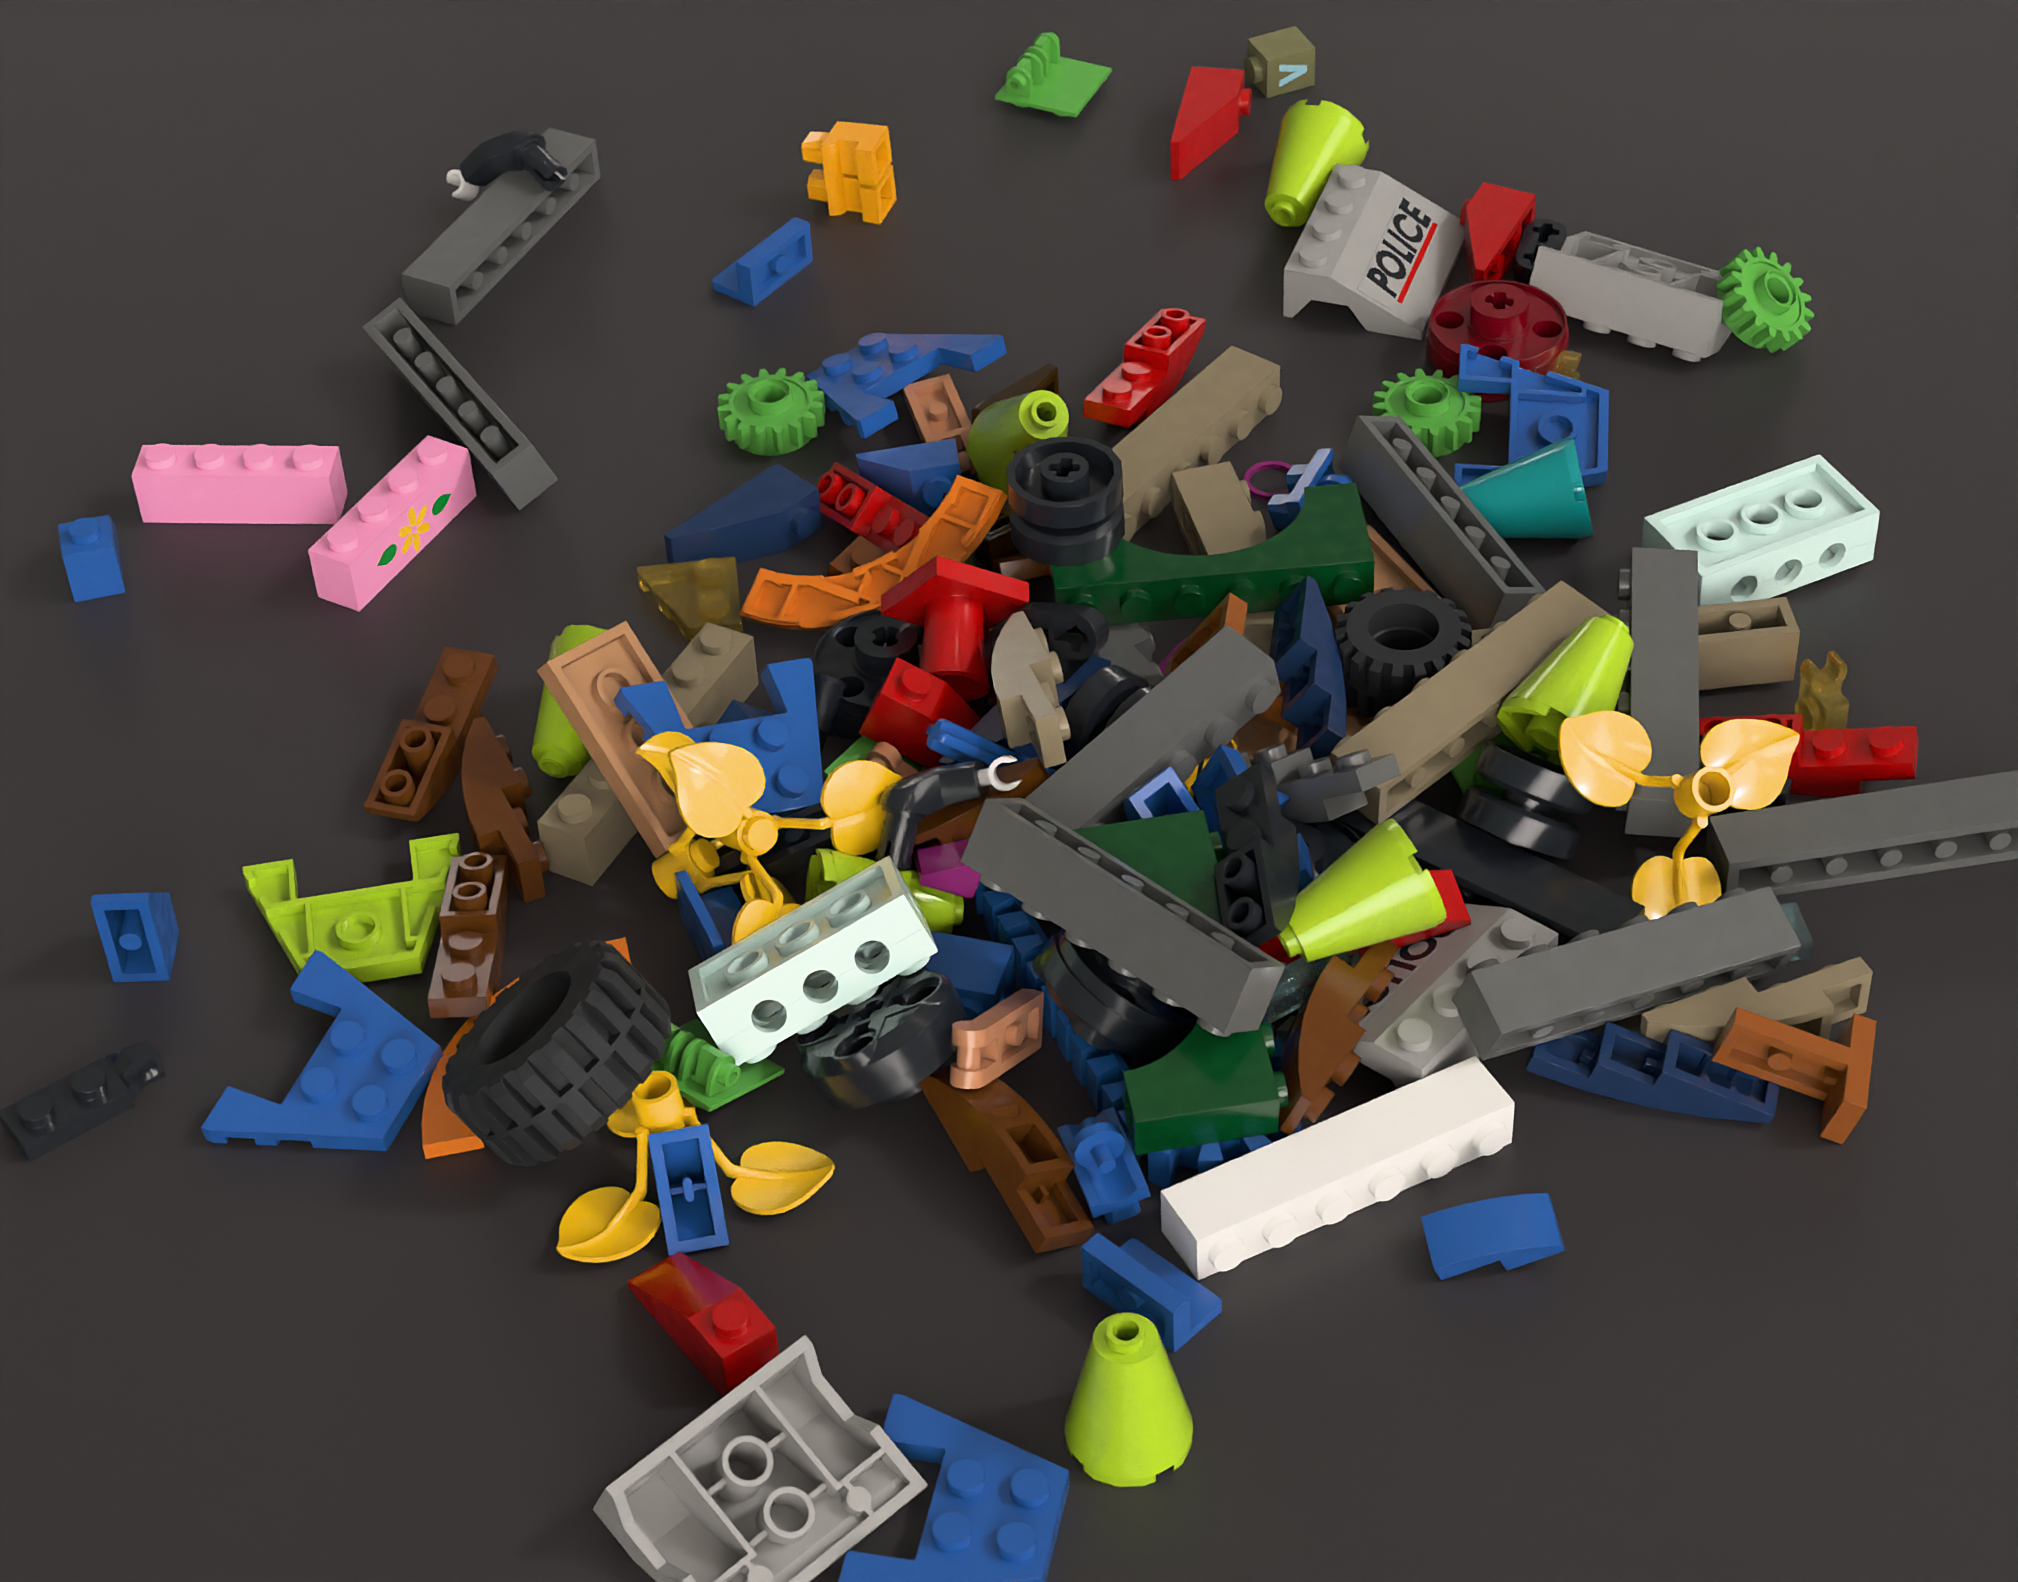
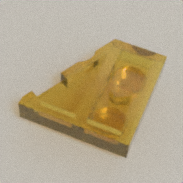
(696, 593)

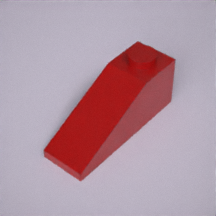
(1207, 116)
(1494, 229)
(908, 705)
(708, 1320)

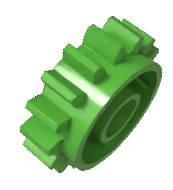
(1763, 301)
(1431, 409)
(771, 412)

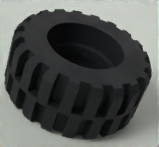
(557, 1053)

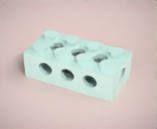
(1770, 532)
(804, 950)

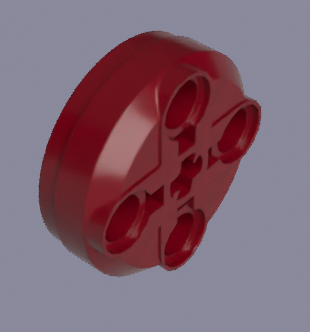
(1500, 321)

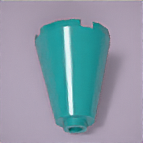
(1535, 495)

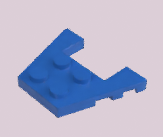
(886, 363)
(1539, 412)
(782, 742)
(354, 1084)
(989, 1512)

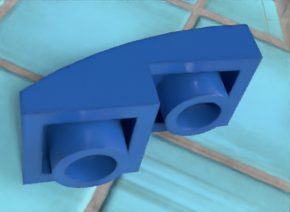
(1491, 1230)

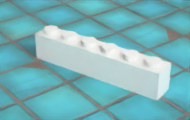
(1336, 1167)

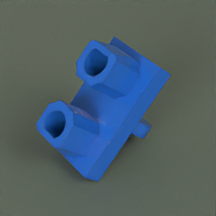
(1319, 472)
(1105, 1166)

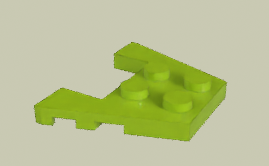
(364, 930)

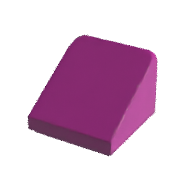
(942, 869)

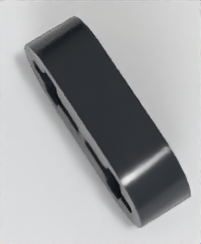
(1534, 234)
(1062, 617)

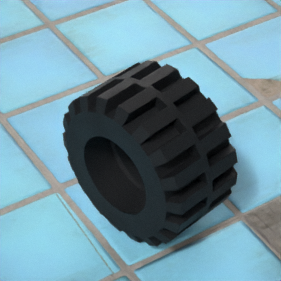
(1394, 643)

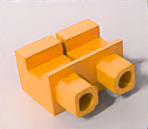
(854, 170)

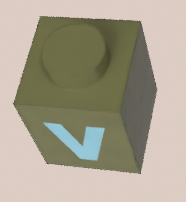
(1280, 62)

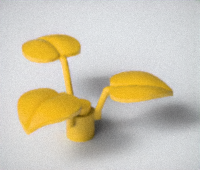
(1742, 769)
(714, 799)
(700, 855)
(615, 1224)

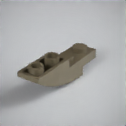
(1026, 690)
(1803, 1003)

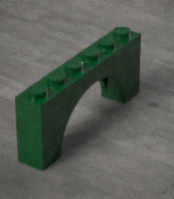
(1150, 586)
(1209, 1083)

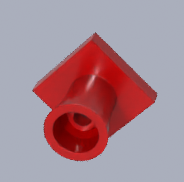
(956, 609)

